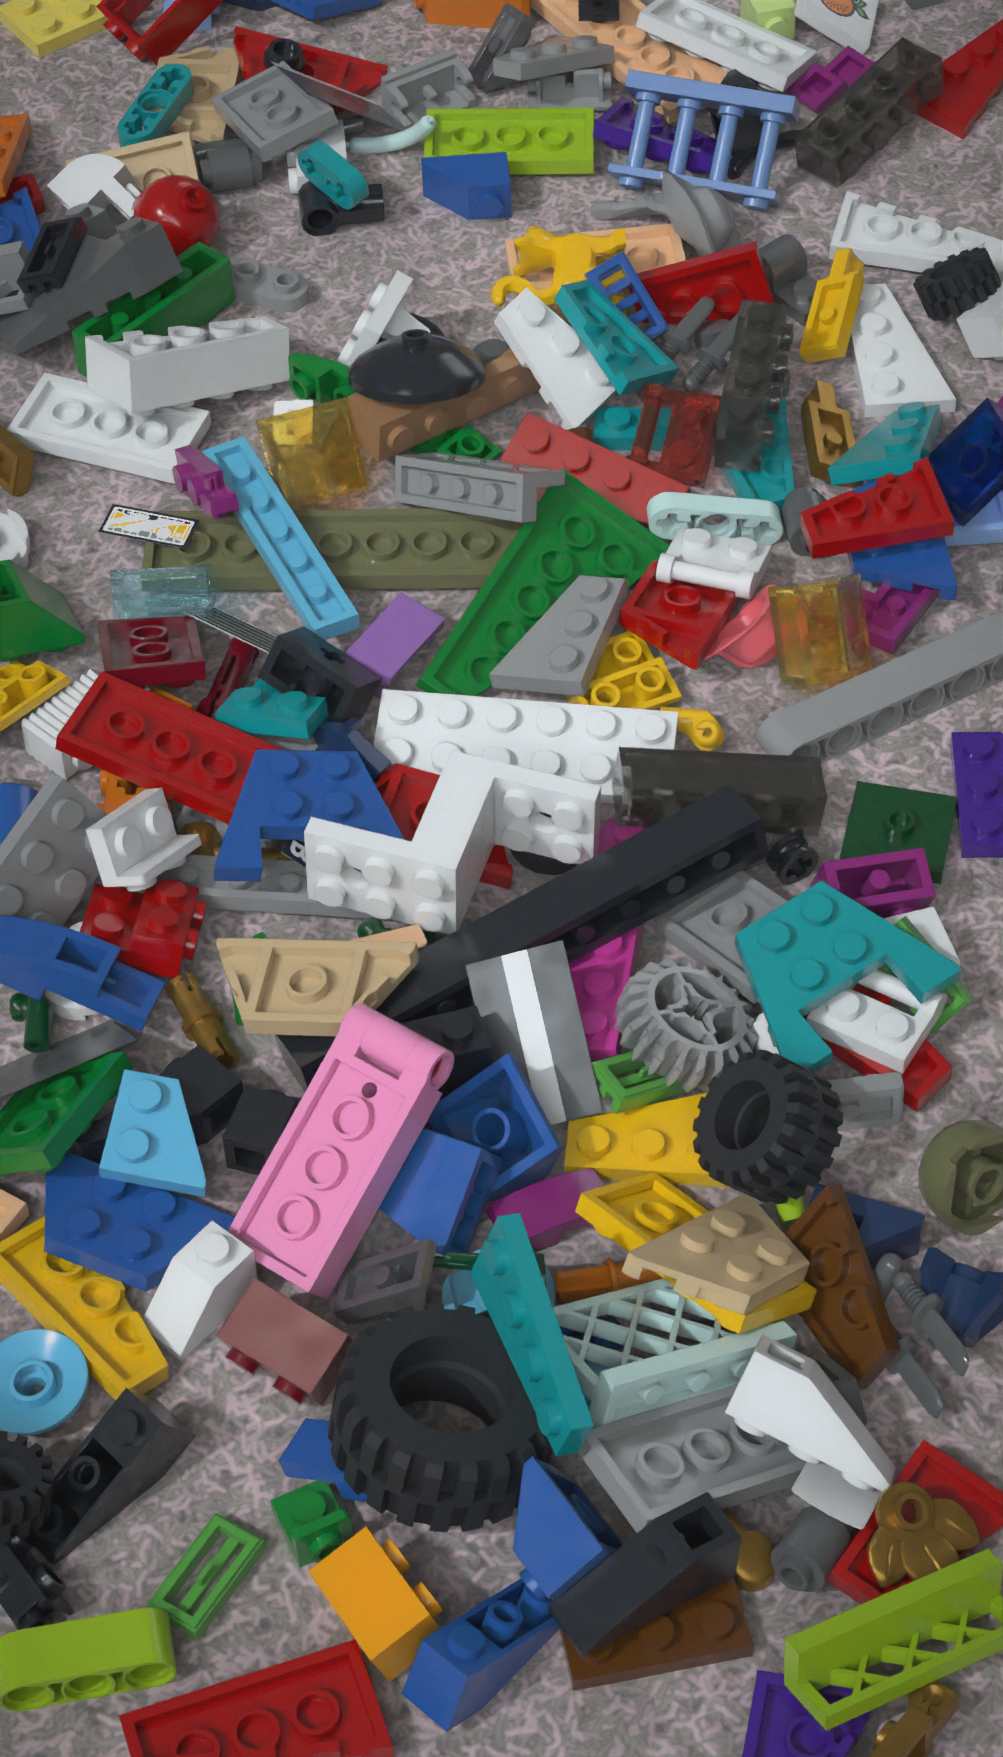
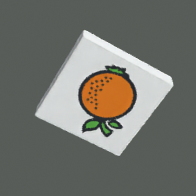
(841, 20)

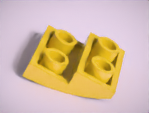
(629, 677)
(26, 688)

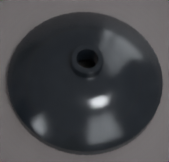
(416, 369)

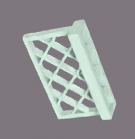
(676, 1372)

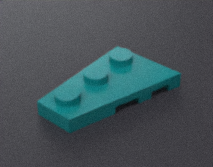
(891, 445)

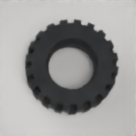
(419, 1469)

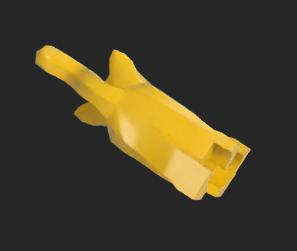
(567, 254)

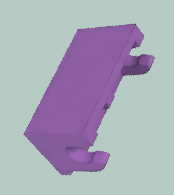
(395, 638)

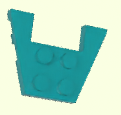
(819, 949)

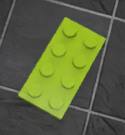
(532, 137)

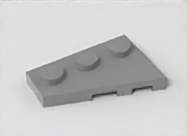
(566, 641)

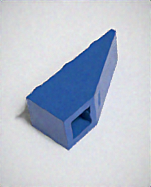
(478, 1654)

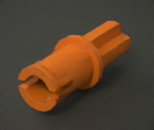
(596, 1280)

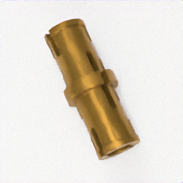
(202, 1020)

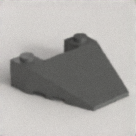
(103, 270)

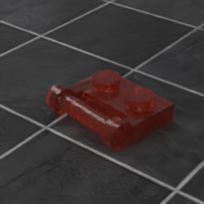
(688, 437)

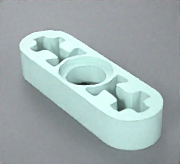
(747, 511)

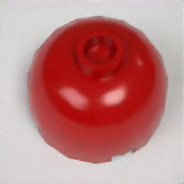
(183, 209)

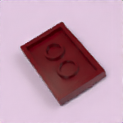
(152, 650)

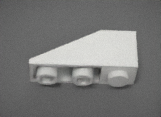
(799, 1405)

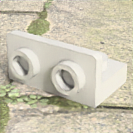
(138, 842)

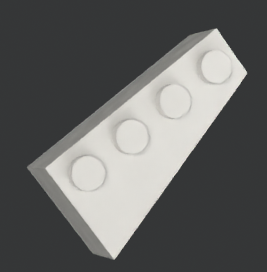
(188, 364)

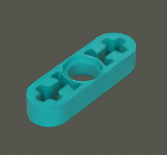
(155, 94)

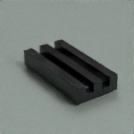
(52, 254)

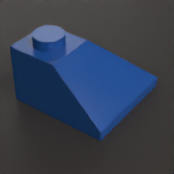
(558, 1531)

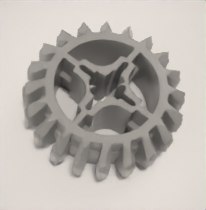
(683, 1022)

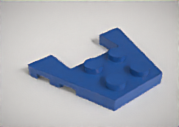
(283, 795)

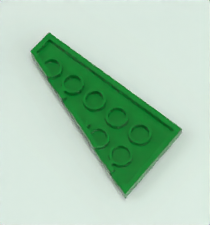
(571, 537)

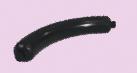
(744, 158)

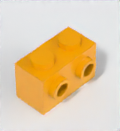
(376, 1600)

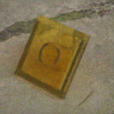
(313, 453)

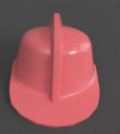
(748, 635)

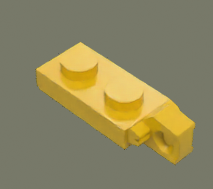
(833, 309)

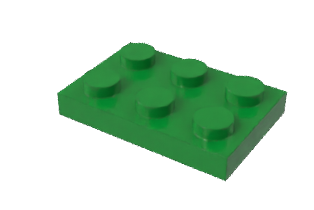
(51, 1114)

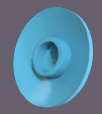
(36, 1360)

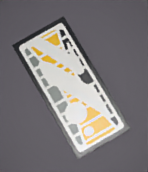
(148, 526)

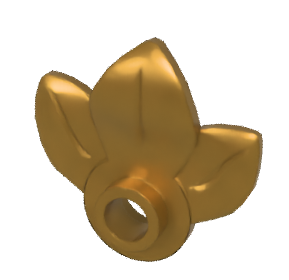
(920, 1546)

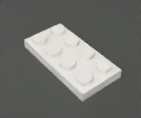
(727, 40)
(80, 425)

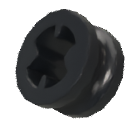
(792, 859)

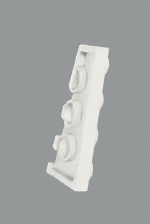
(901, 242)
(891, 359)

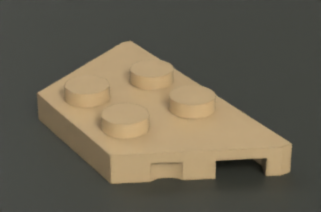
(210, 76)
(310, 983)
(725, 1257)

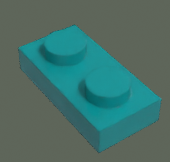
(617, 427)
(273, 713)

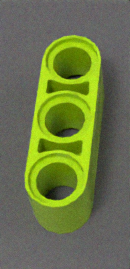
(86, 1659)

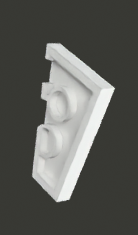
(556, 358)

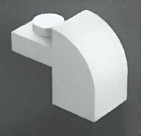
(96, 181)

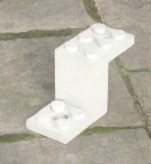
(437, 873)

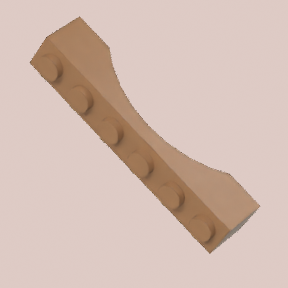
(394, 427)

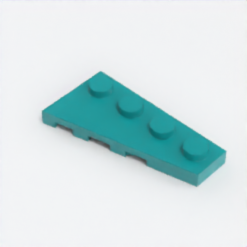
(529, 1330)

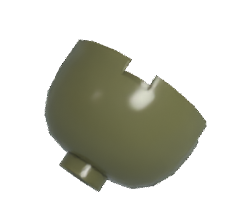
(963, 1168)

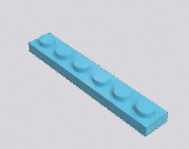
(284, 542)

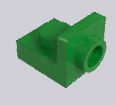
(312, 1522)

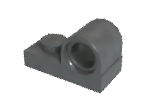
(788, 277)

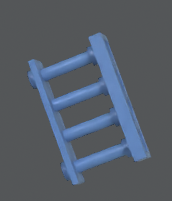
(731, 105)

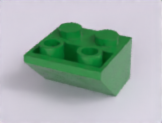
(32, 615)

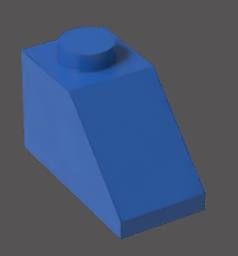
(469, 184)

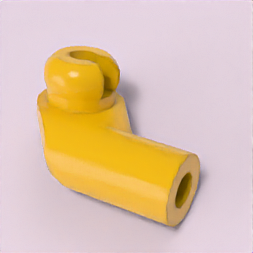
(699, 727)

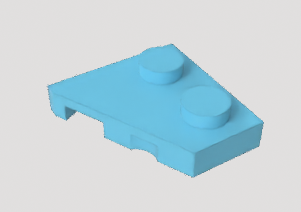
(152, 1137)

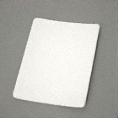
(832, 1494)

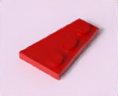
(886, 515)

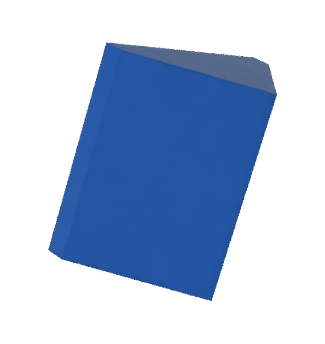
(504, 1118)

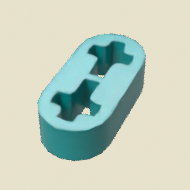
(333, 175)

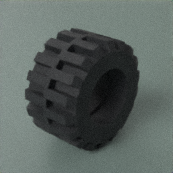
(767, 1127)

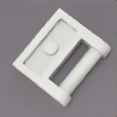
(714, 561)
(874, 1027)

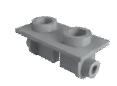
(588, 89)

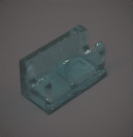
(162, 592)

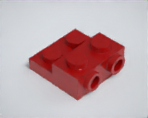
(151, 927)

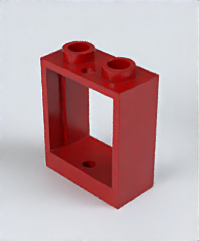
(165, 33)

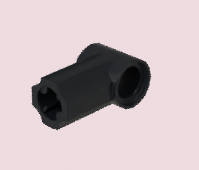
(323, 216)

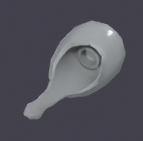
(696, 213)

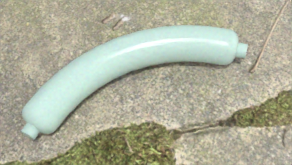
(395, 141)

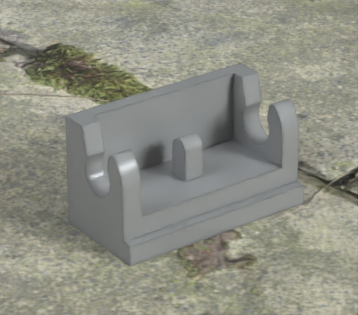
(427, 85)

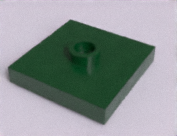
(898, 820)

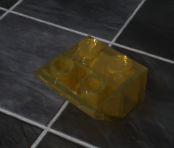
(820, 630)

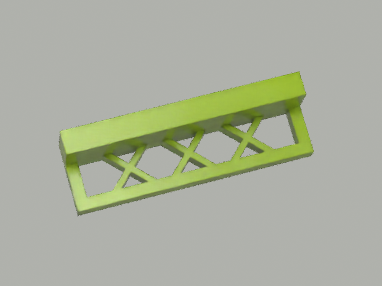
(890, 1632)

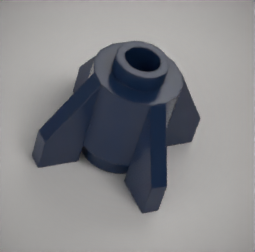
(969, 1295)

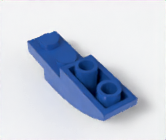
(75, 967)

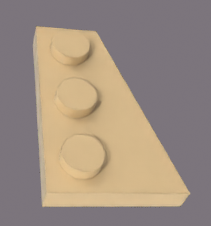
(157, 159)

